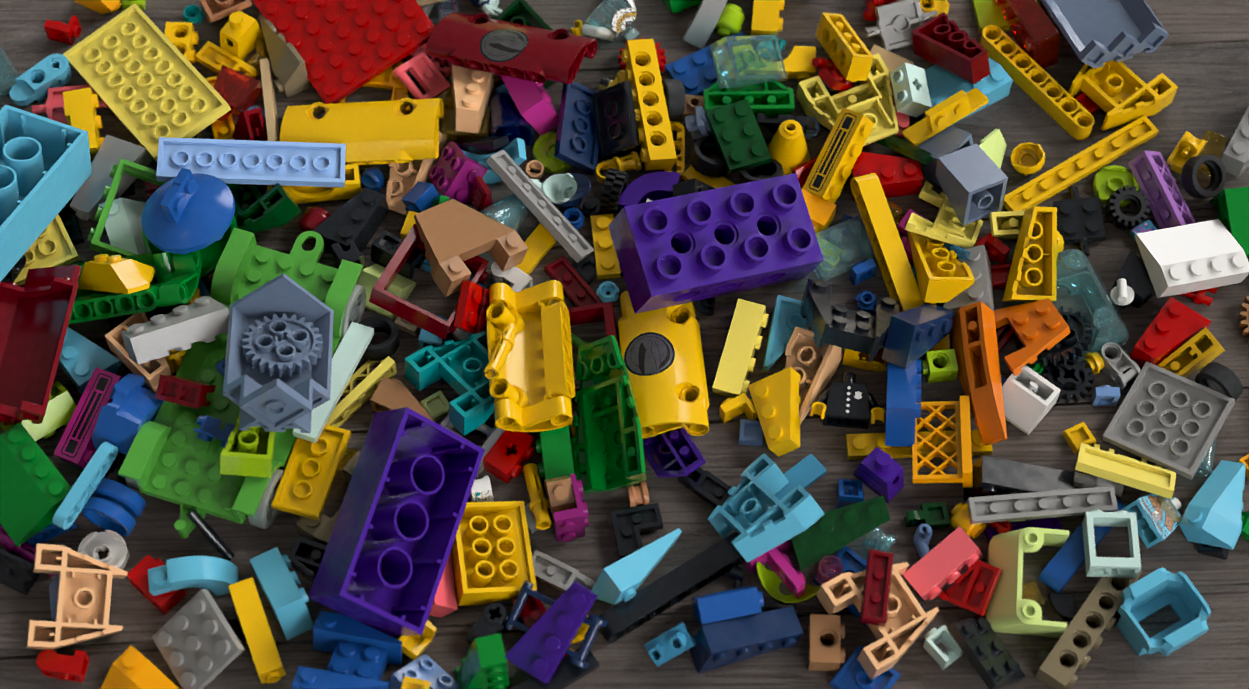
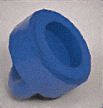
(372, 179)

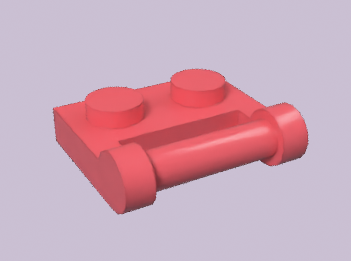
(426, 75)

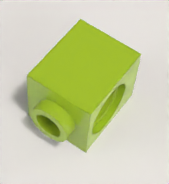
(946, 359)

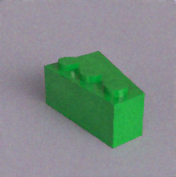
(1234, 214)
(484, 665)

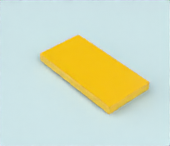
(311, 473)

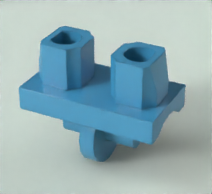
(669, 644)

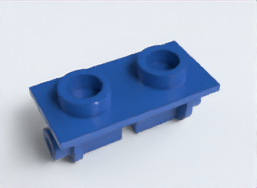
(210, 430)

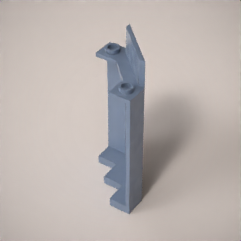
(1107, 28)

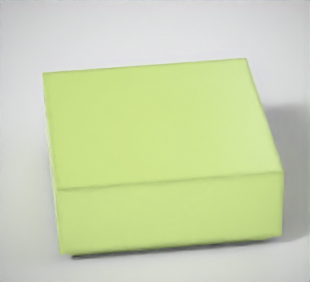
(436, 405)

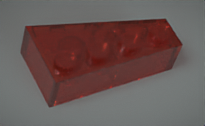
(1031, 30)

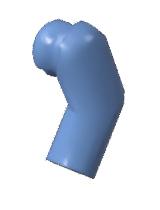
(922, 538)

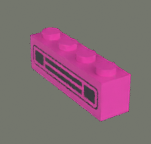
(76, 442)

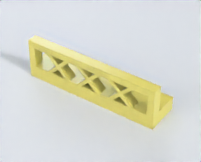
(358, 396)

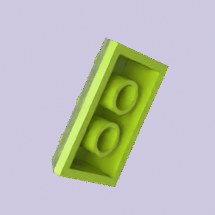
(58, 413)

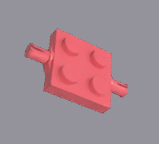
(55, 104)

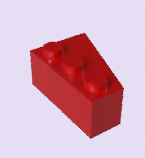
(896, 174)
(1168, 332)

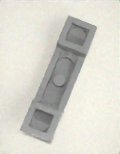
(704, 22)

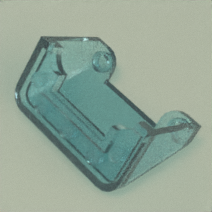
(1080, 276)

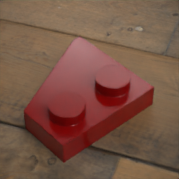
(974, 588)

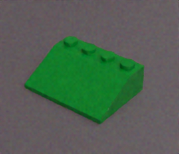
(28, 486)

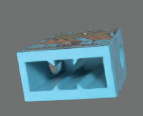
(1155, 517)

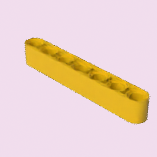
(1027, 72)
(886, 241)

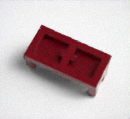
(184, 391)

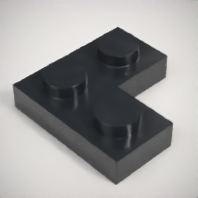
(631, 522)

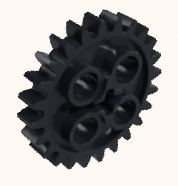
(1071, 345)

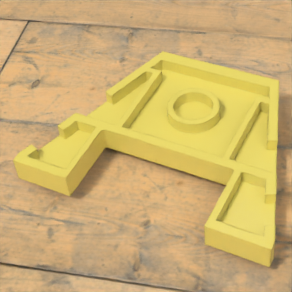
(946, 224)

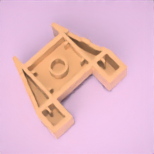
(81, 598)
(904, 617)

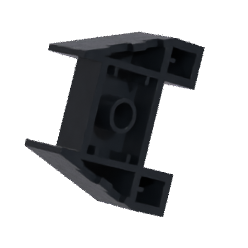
(844, 326)

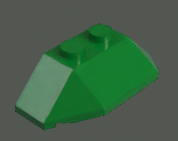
(764, 97)

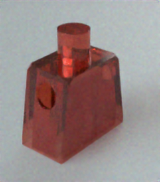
(237, 90)

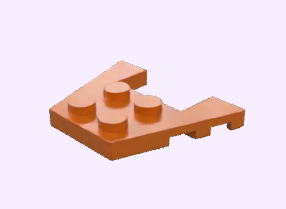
(1037, 327)

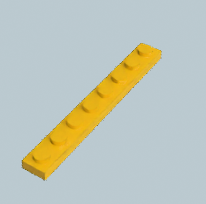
(1081, 165)

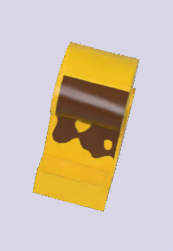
(860, 360)

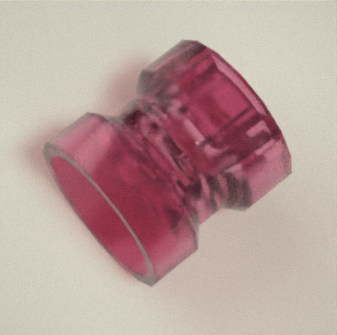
(829, 566)

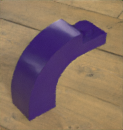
(649, 186)

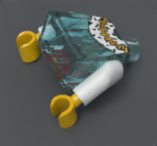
(609, 21)

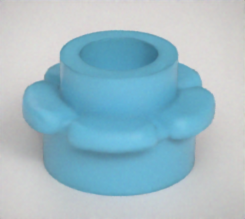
(608, 286)

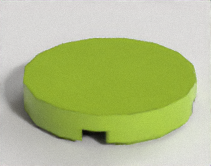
(544, 152)
(1111, 179)

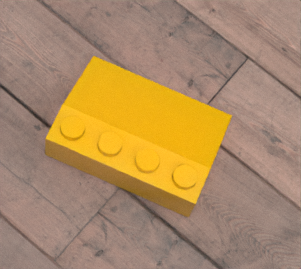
(492, 553)

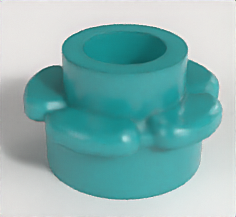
(193, 10)

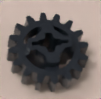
(1068, 379)

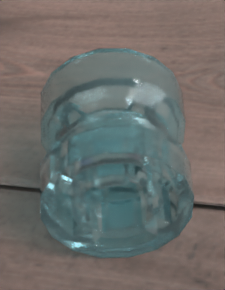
(879, 540)

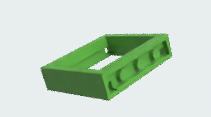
(129, 168)

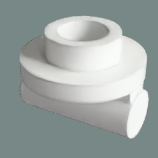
(1122, 293)

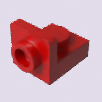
(63, 32)
(995, 248)

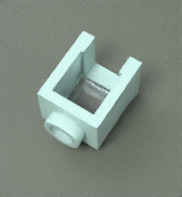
(942, 646)

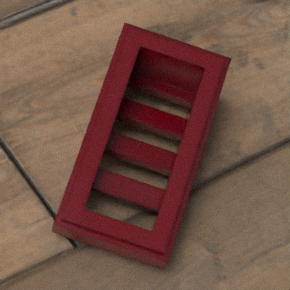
(480, 195)

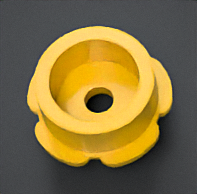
(1094, 361)

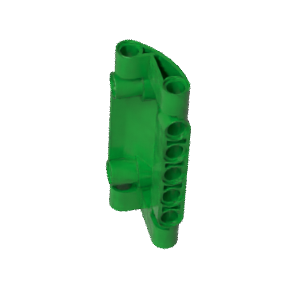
(172, 284)

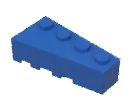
(902, 404)

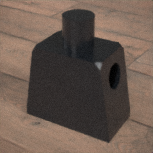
(1138, 279)

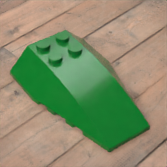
(607, 423)

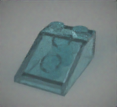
(747, 60)

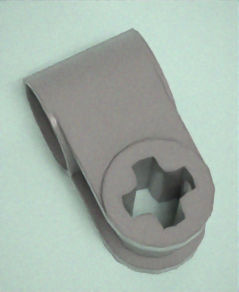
(1121, 367)

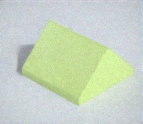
(400, 287)

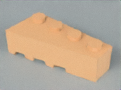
(470, 97)

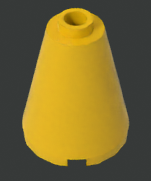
(789, 146)

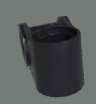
(485, 625)

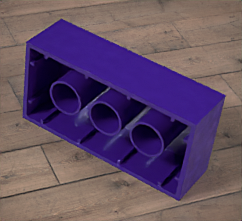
(397, 523)

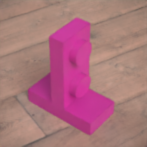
(782, 567)

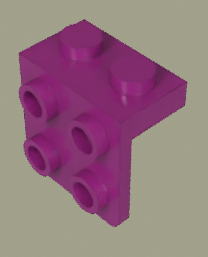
(455, 174)
(572, 522)

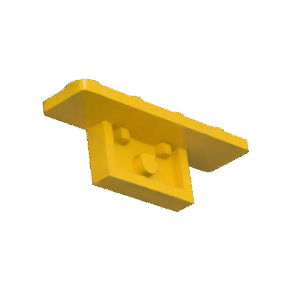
(945, 115)

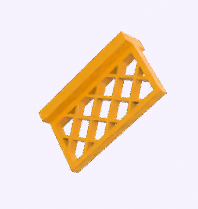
(962, 446)

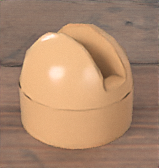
(536, 166)

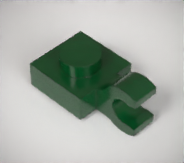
(933, 514)

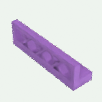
(1160, 193)

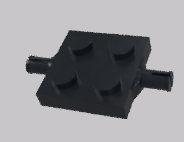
(1080, 220)

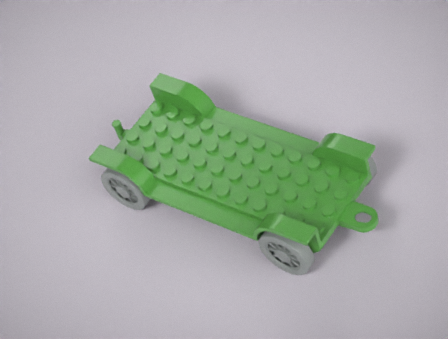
(167, 454)

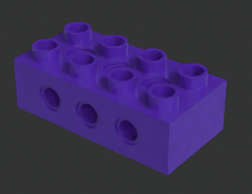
(760, 231)

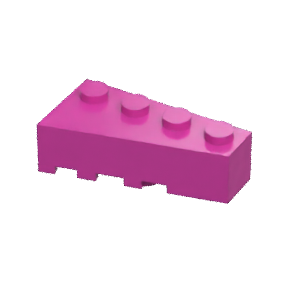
(533, 103)

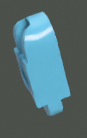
(34, 83)

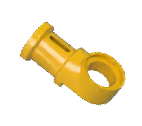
(623, 163)

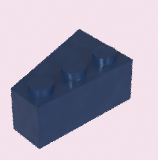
(916, 332)

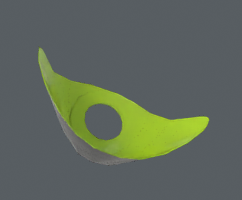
(771, 583)

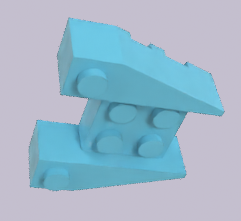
(760, 515)

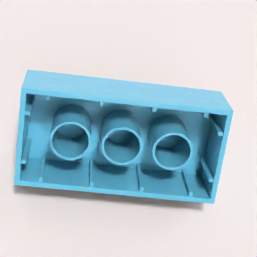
(39, 174)

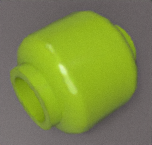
(730, 20)

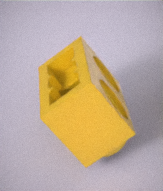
(183, 38)

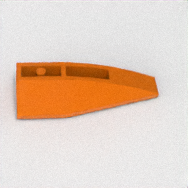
(979, 369)

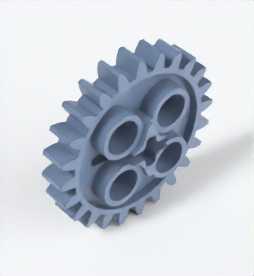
(282, 345)

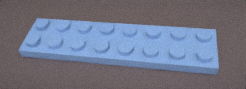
(254, 161)

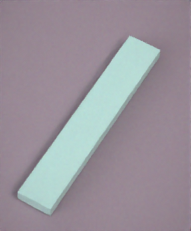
(343, 366)

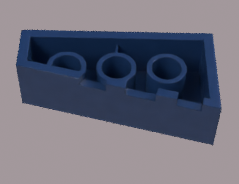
(744, 638)

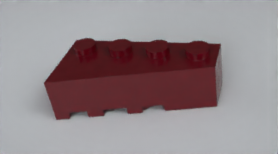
(951, 49)

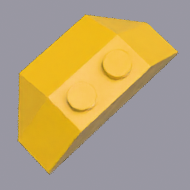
(115, 275)

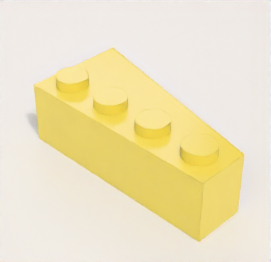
(740, 349)

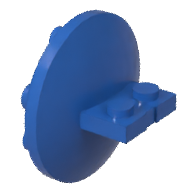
(188, 213)

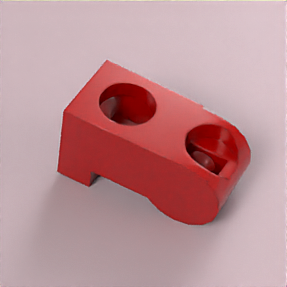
(63, 666)

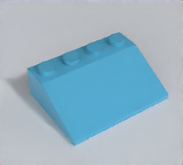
(944, 84)

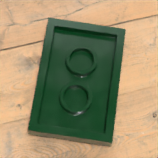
(737, 136)

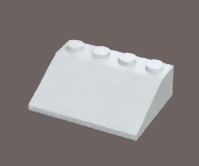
(1192, 258)

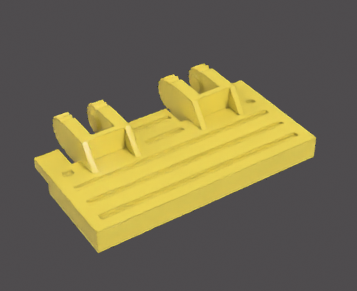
(1125, 470)

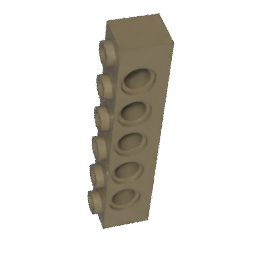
(1052, 671)

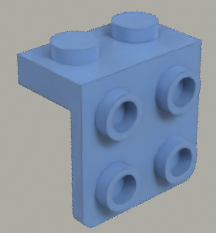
(424, 669)

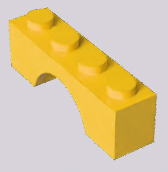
(799, 64)
(310, 194)

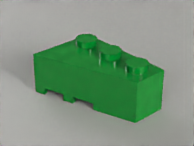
(555, 452)

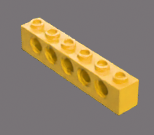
(644, 53)

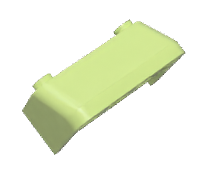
(1007, 609)

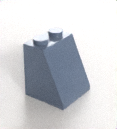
(943, 143)
(971, 183)

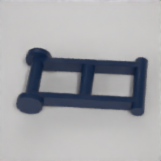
(594, 622)

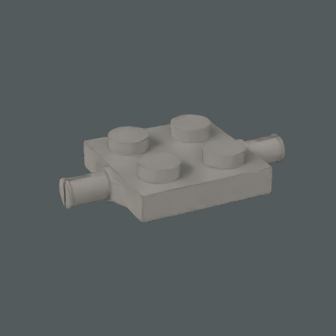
(897, 21)

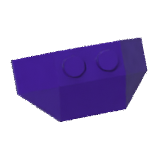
(673, 453)

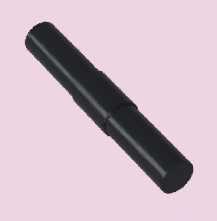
(210, 534)

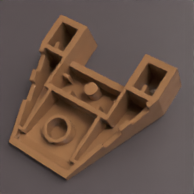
(459, 233)

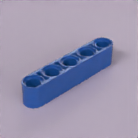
(1071, 557)

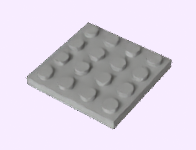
(1168, 420)

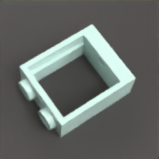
(1111, 566)

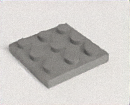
(198, 642)

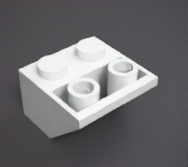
(1028, 399)

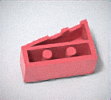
(943, 564)

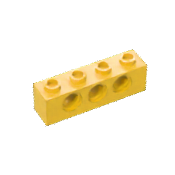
(844, 47)

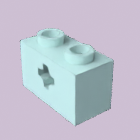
(910, 90)

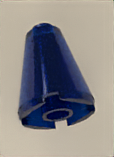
(507, 120)

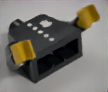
(847, 404)

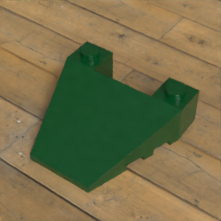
(262, 212)

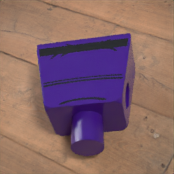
(881, 474)

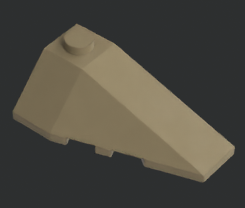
(286, 62)

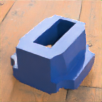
(126, 414)

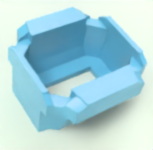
(1154, 594)

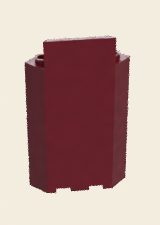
(32, 339)

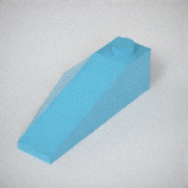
(1216, 509)
(625, 576)

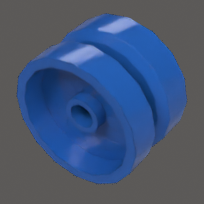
(114, 507)

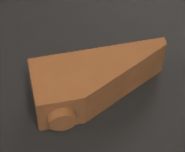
(394, 395)

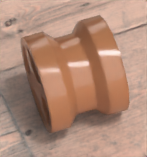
(637, 495)

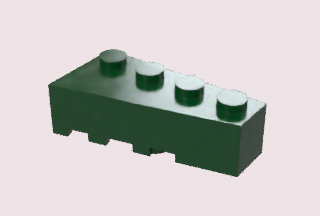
(839, 529)

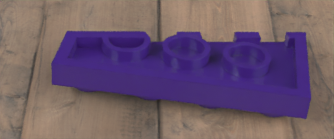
(552, 634)

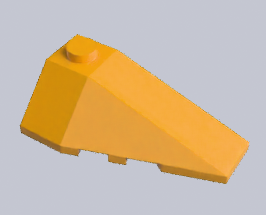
(135, 672)

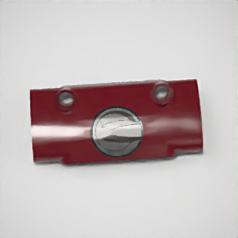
(509, 48)

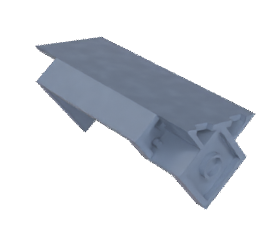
(270, 399)

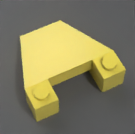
(870, 99)

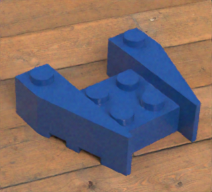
(357, 656)

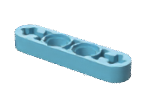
(85, 485)

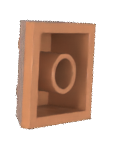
(219, 9)

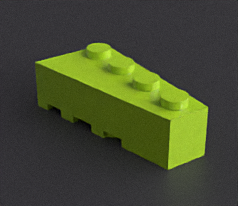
(248, 452)

